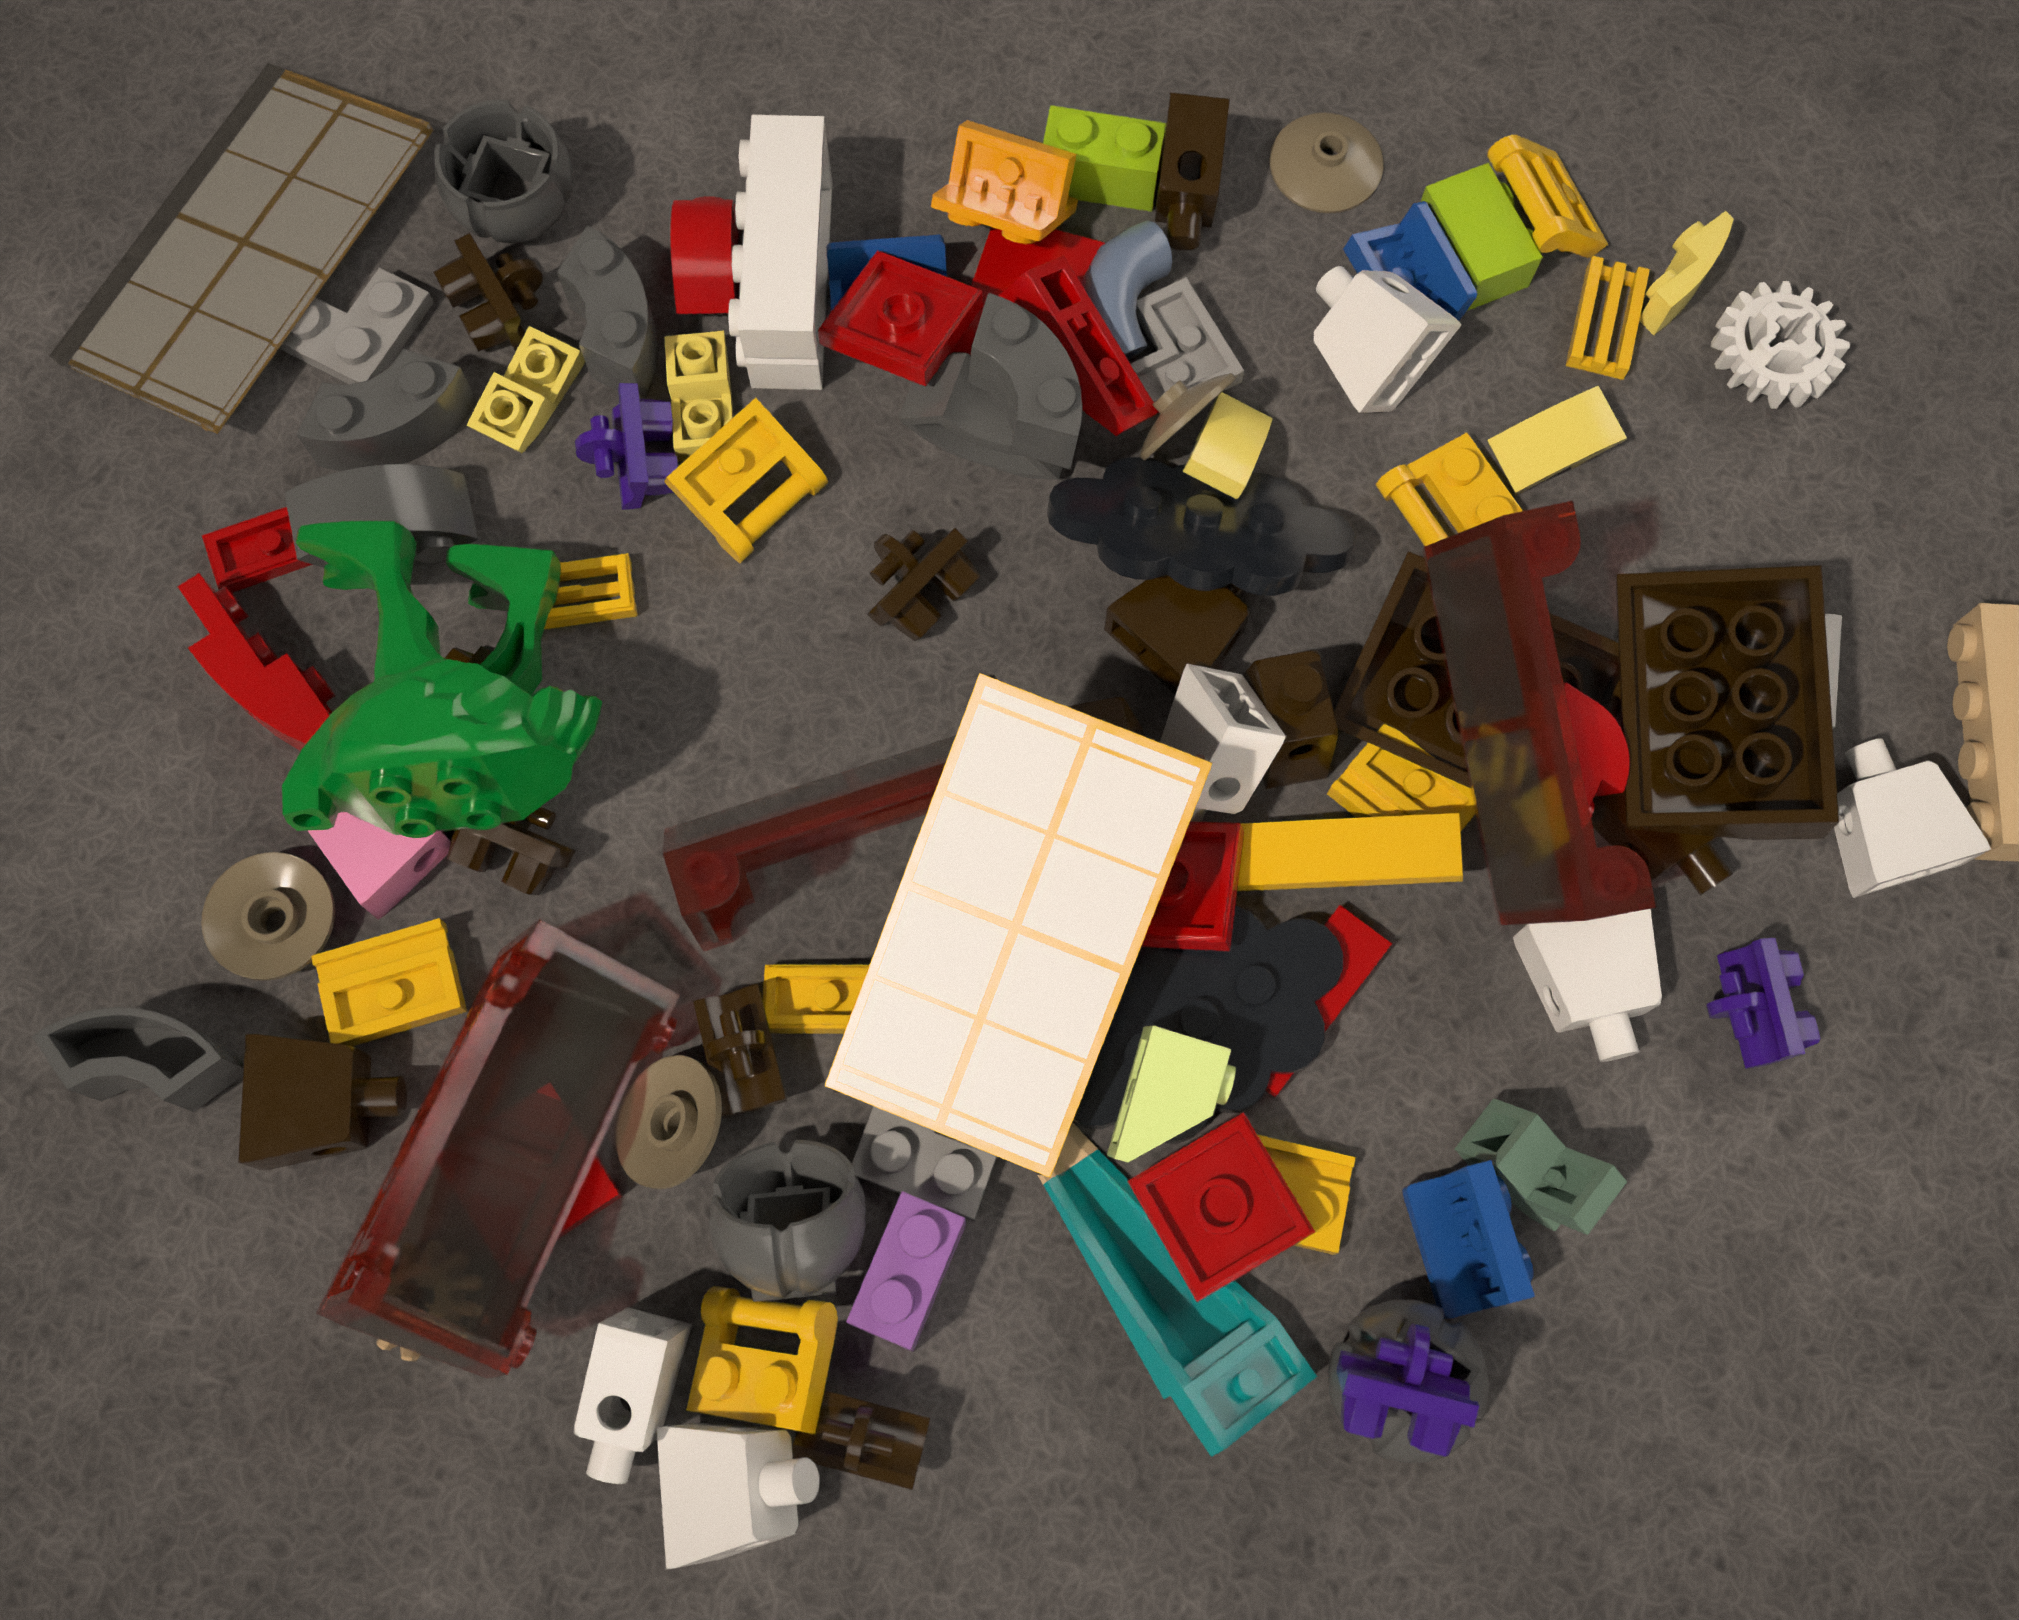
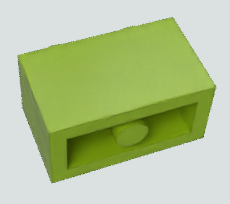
(1114, 157)
(1485, 232)

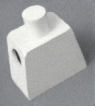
(1379, 335)
(1229, 725)
(1900, 822)
(1595, 976)
(633, 1359)
(728, 1489)

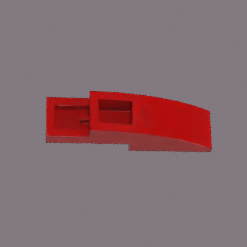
(267, 687)

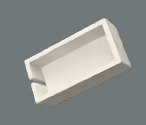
(782, 252)

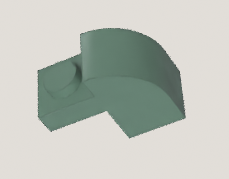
(1539, 1171)

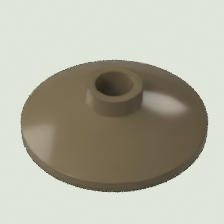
(1322, 180)
(1179, 406)
(244, 899)
(668, 1122)

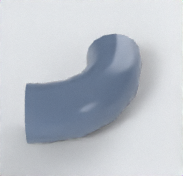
(1120, 273)

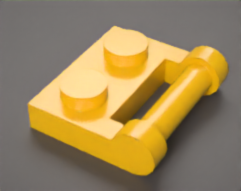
(1547, 197)
(731, 465)
(1459, 483)
(761, 1383)

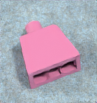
(376, 863)

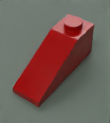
(1106, 379)

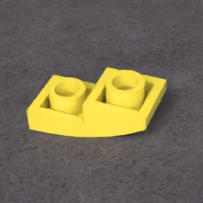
(1695, 255)
(697, 388)
(523, 400)
(1557, 439)
(1228, 445)

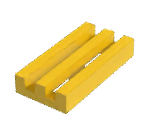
(1616, 277)
(597, 611)

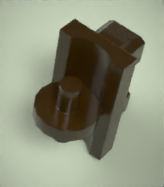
(472, 276)
(942, 564)
(533, 854)
(740, 1050)
(865, 1440)

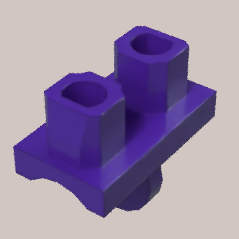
(633, 423)
(1760, 1003)
(1408, 1379)

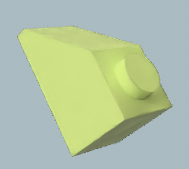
(1169, 1090)

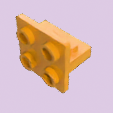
(1007, 184)

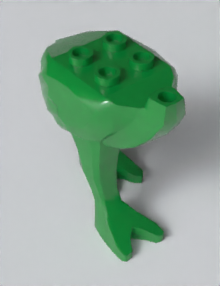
(435, 735)

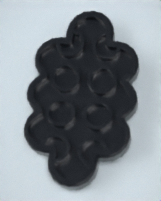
(1171, 524)
(1242, 999)

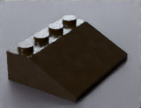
(1406, 682)
(1727, 703)

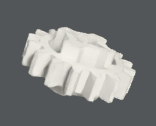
(1780, 344)

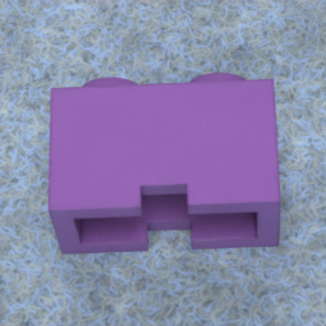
(907, 1271)

